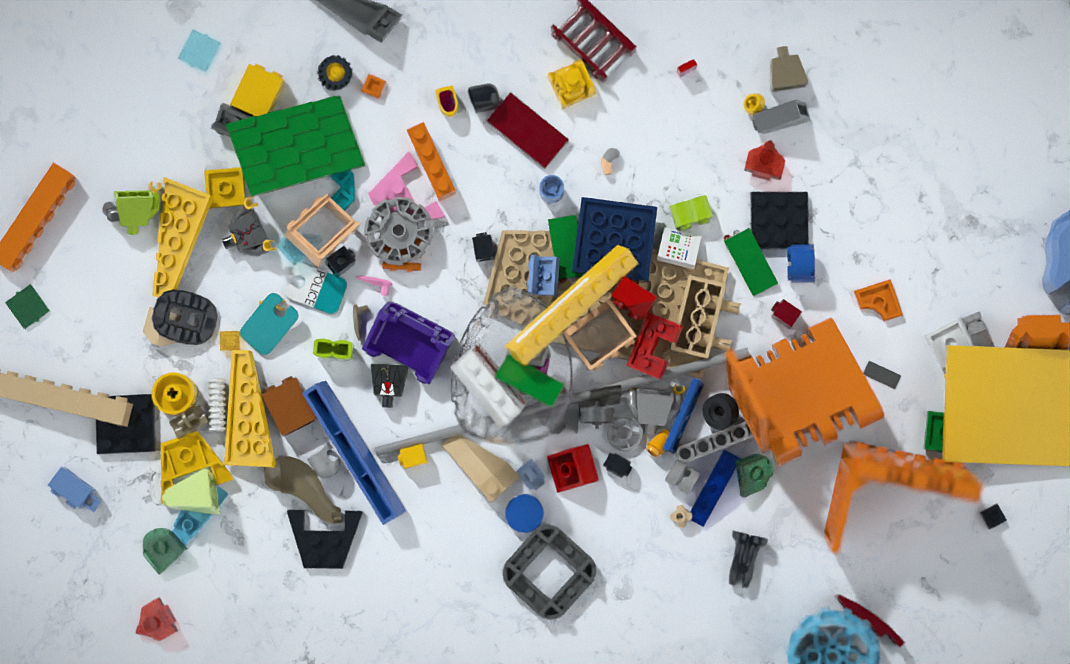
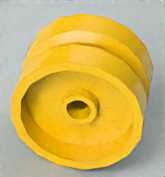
(165, 387)

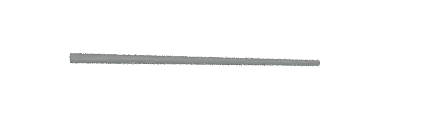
(575, 398)

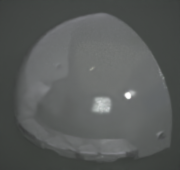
(494, 328)

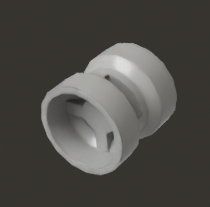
(974, 323)

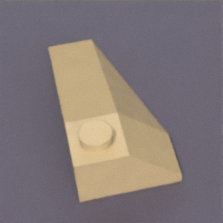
(485, 469)

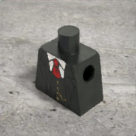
(388, 382)

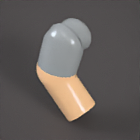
(607, 158)

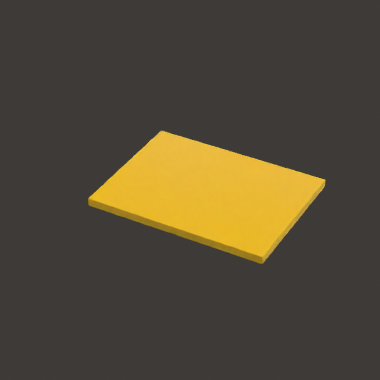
(1007, 406)

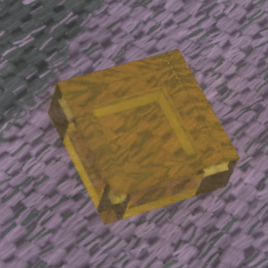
(229, 340)

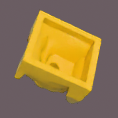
(571, 84)

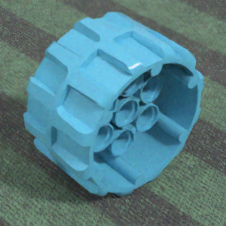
(843, 618)

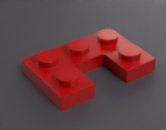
(642, 353)

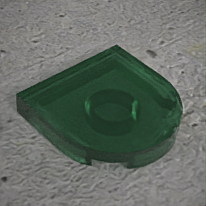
(753, 473)
(162, 548)

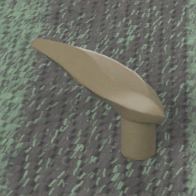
(357, 318)

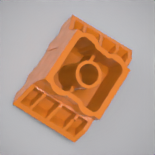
(1040, 333)

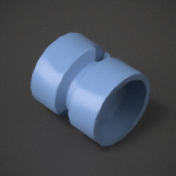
(551, 189)

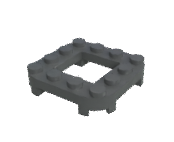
(531, 594)

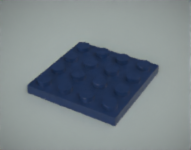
(614, 223)

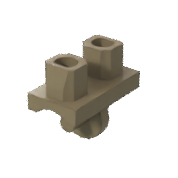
(188, 421)

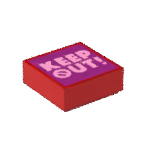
(687, 67)

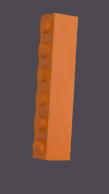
(34, 215)

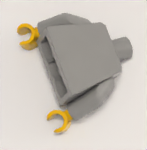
(654, 406)

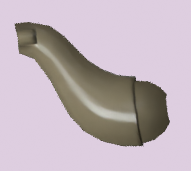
(300, 480)

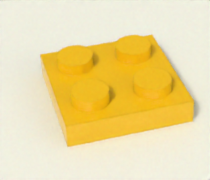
(225, 186)

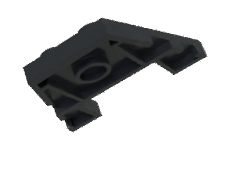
(324, 548)

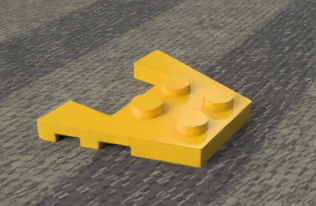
(187, 456)

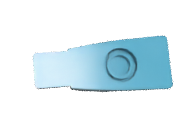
(190, 523)

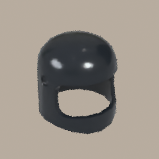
(484, 97)

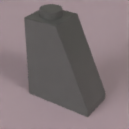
(781, 117)

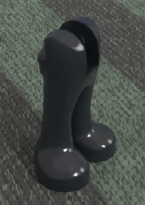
(748, 568)

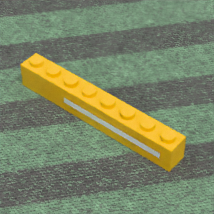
(571, 304)

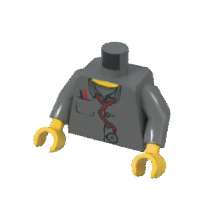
(248, 232)

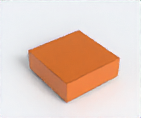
(373, 86)

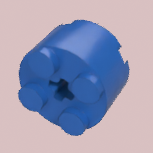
(802, 263)

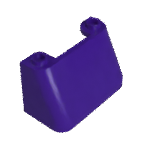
(409, 340)

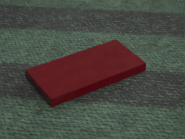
(527, 130)

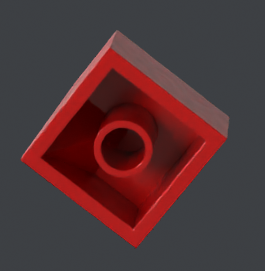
(633, 299)

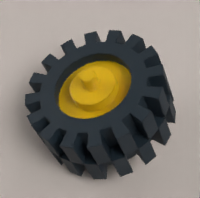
(334, 72)

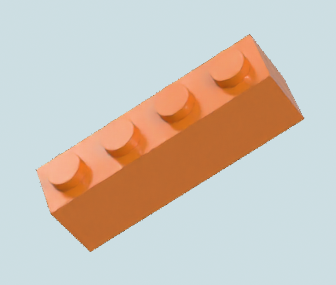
(431, 161)

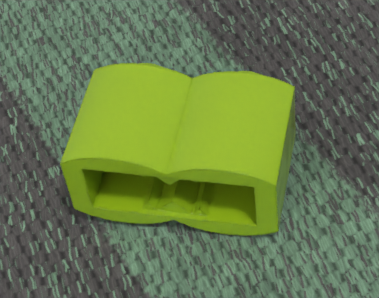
(691, 212)
(339, 349)

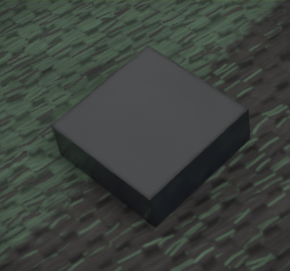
(993, 516)

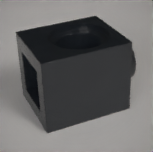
(483, 247)
(336, 268)

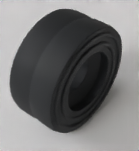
(730, 408)

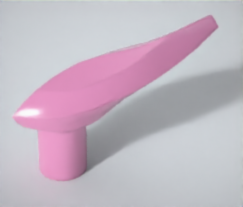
(377, 282)

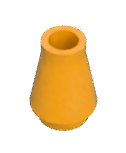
(656, 445)

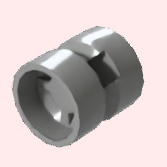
(682, 477)

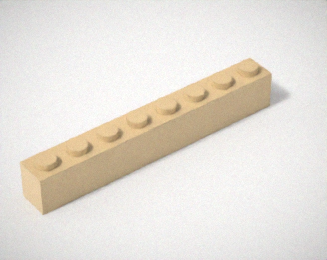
(65, 399)

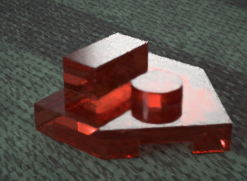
(765, 162)
(156, 621)

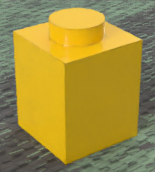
(412, 456)

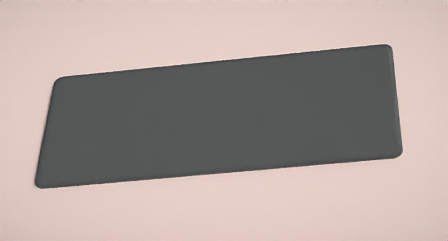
(882, 374)

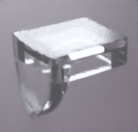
(982, 473)

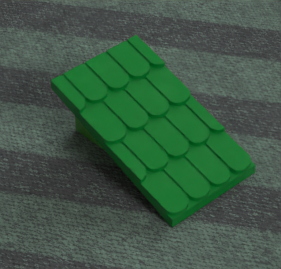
(295, 145)

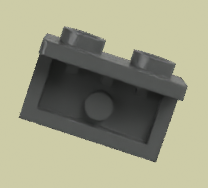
(226, 115)

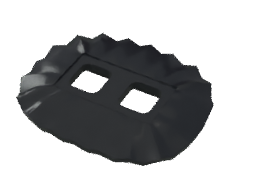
(188, 303)

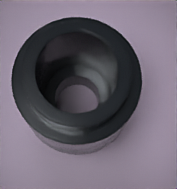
(618, 465)

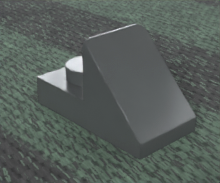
(571, 418)

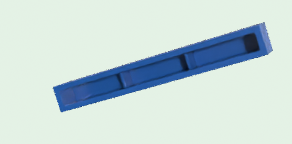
(354, 452)

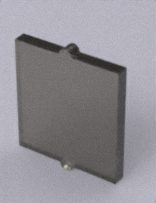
(605, 395)

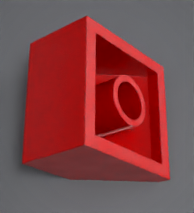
(572, 468)

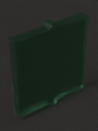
(27, 306)

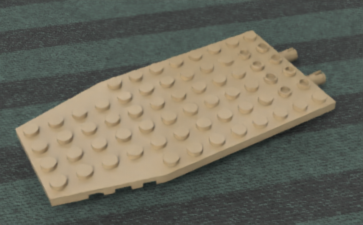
(682, 295)

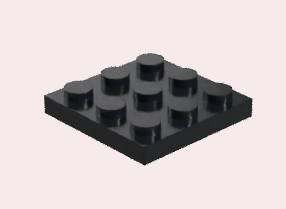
(779, 219)
(137, 436)

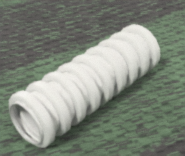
(216, 405)

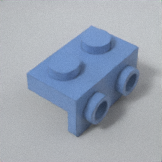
(543, 275)

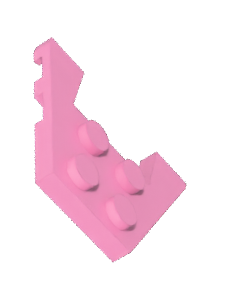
(393, 186)

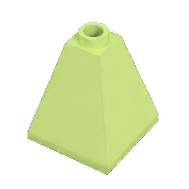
(194, 494)

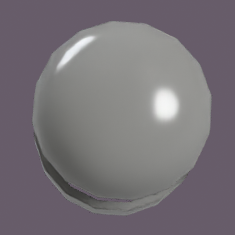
(323, 465)

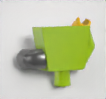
(133, 207)

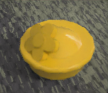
(754, 103)

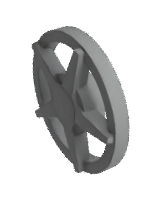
(624, 433)

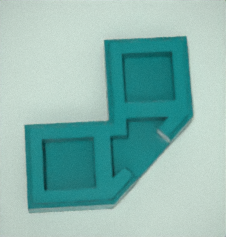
(346, 193)

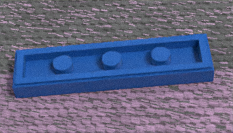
(683, 416)

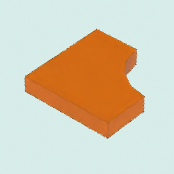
(879, 298)

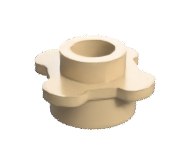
(681, 511)

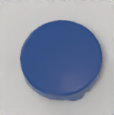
(524, 513)

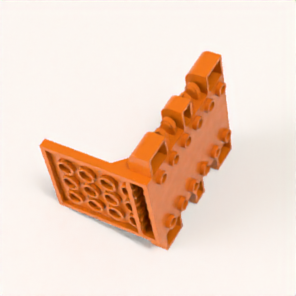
(802, 392)
(867, 463)

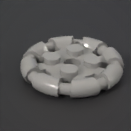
(401, 242)

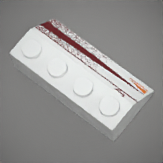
(477, 373)

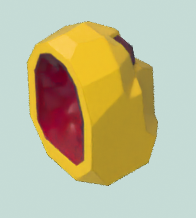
(447, 101)

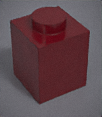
(785, 313)

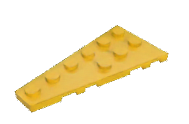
(178, 231)
(247, 426)

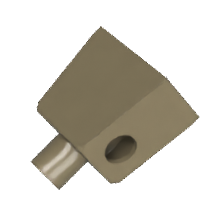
(786, 71)

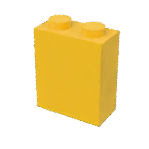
(258, 91)

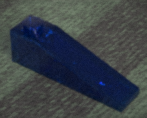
(714, 487)

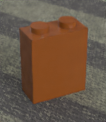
(288, 406)

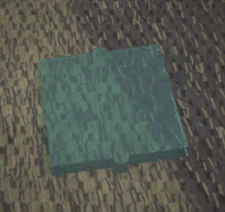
(199, 50)

